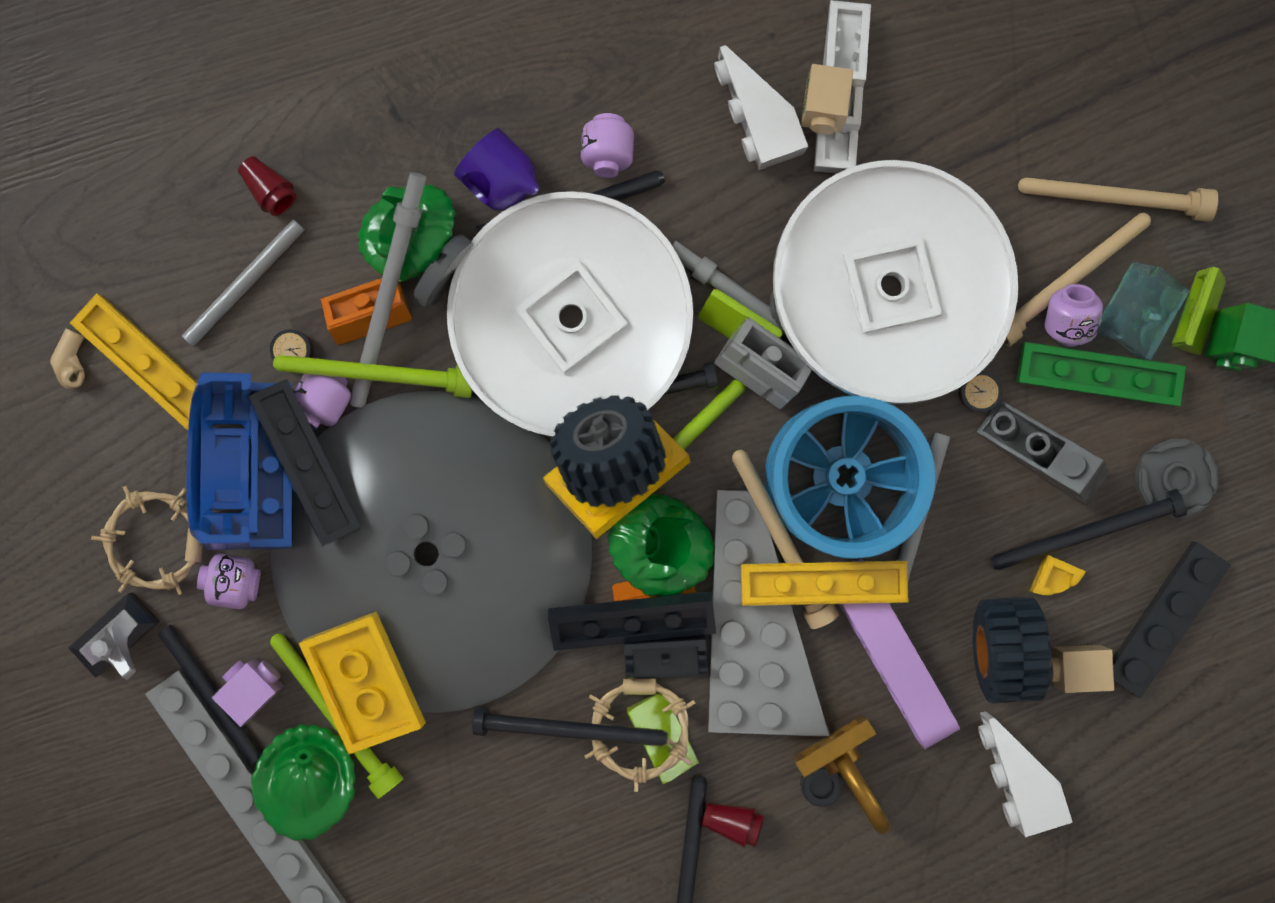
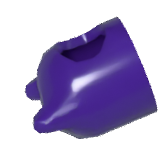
(498, 171)

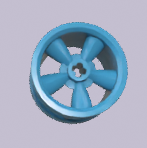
(909, 473)

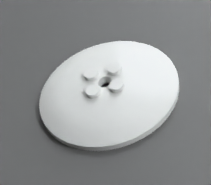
(560, 255)
(951, 270)

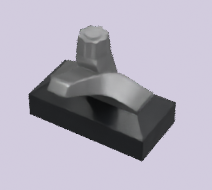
(112, 637)

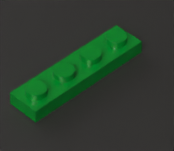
(1100, 374)

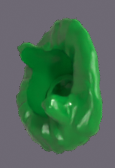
(425, 241)
(662, 547)
(304, 782)

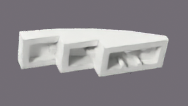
(845, 48)

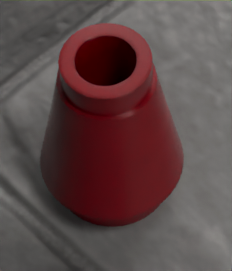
(268, 188)
(734, 823)

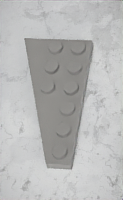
(757, 655)

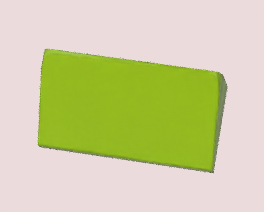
(1199, 310)
(727, 315)
(649, 714)

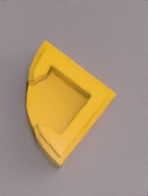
(1055, 576)

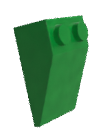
(1242, 337)

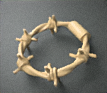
(108, 536)
(641, 687)

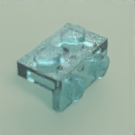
(1142, 309)

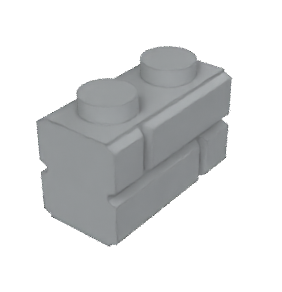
(763, 363)

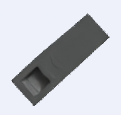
(1045, 452)

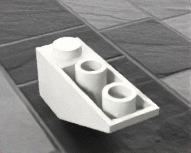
(766, 117)
(1032, 792)

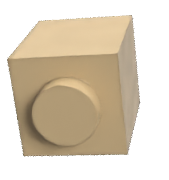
(827, 99)
(1082, 668)

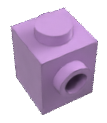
(248, 689)

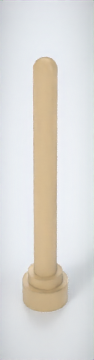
(1199, 204)
(1075, 274)
(815, 614)

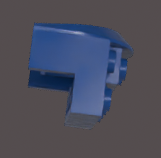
(220, 470)

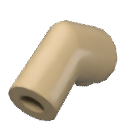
(65, 361)

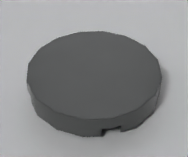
(440, 273)
(1180, 466)

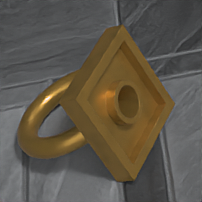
(838, 755)

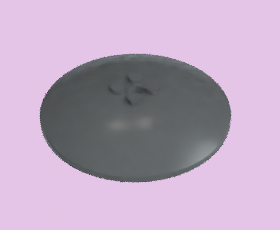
(505, 545)

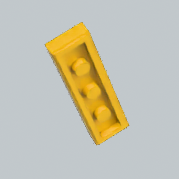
(137, 356)
(824, 583)

